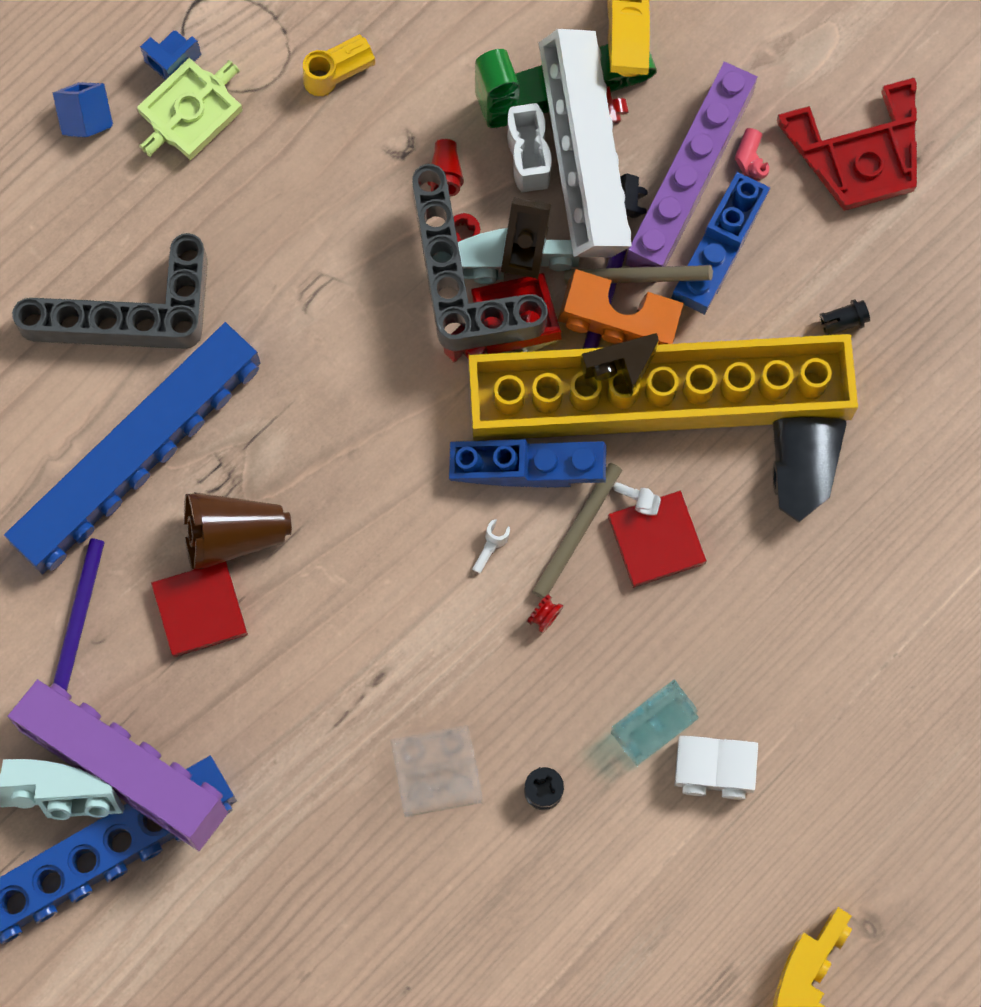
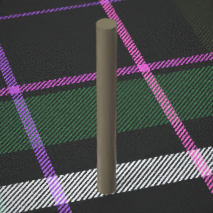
(650, 274)
(576, 532)

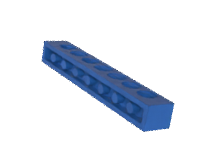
(109, 864)

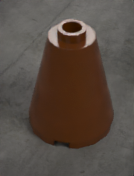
(230, 528)

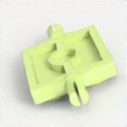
(189, 108)

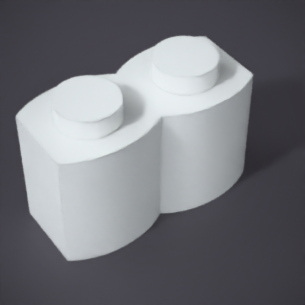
(528, 147)
(716, 765)

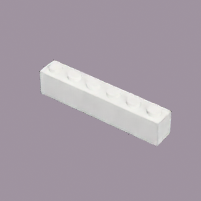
(584, 143)

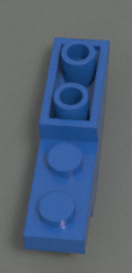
(723, 240)
(527, 465)

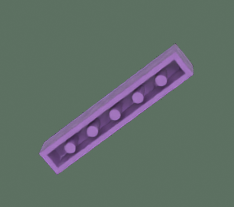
(692, 168)
(132, 770)

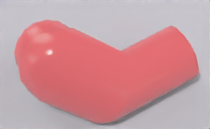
(747, 158)

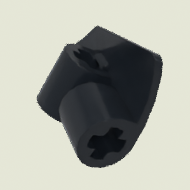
(805, 462)

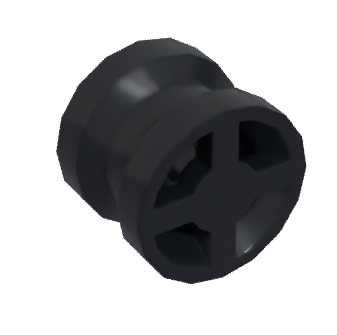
(540, 795)

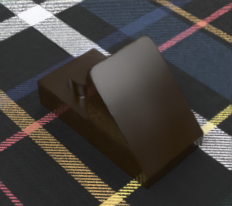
(526, 237)
(629, 356)

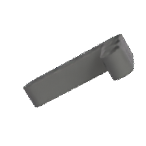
(451, 275)
(128, 314)

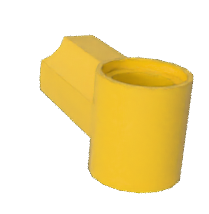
(339, 64)

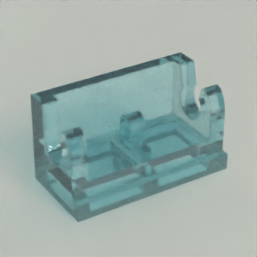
(655, 722)

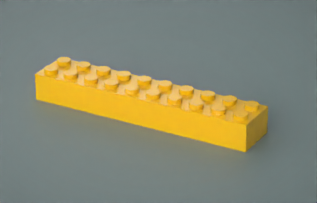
(681, 390)

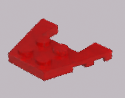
(867, 162)

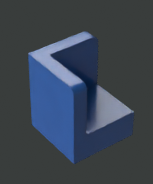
(170, 53)
(83, 109)

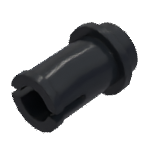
(847, 317)

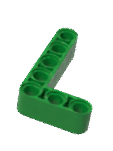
(501, 88)

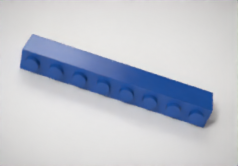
(133, 449)

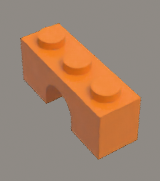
(589, 309)

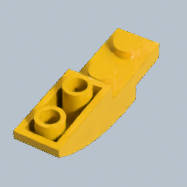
(629, 37)
(809, 962)

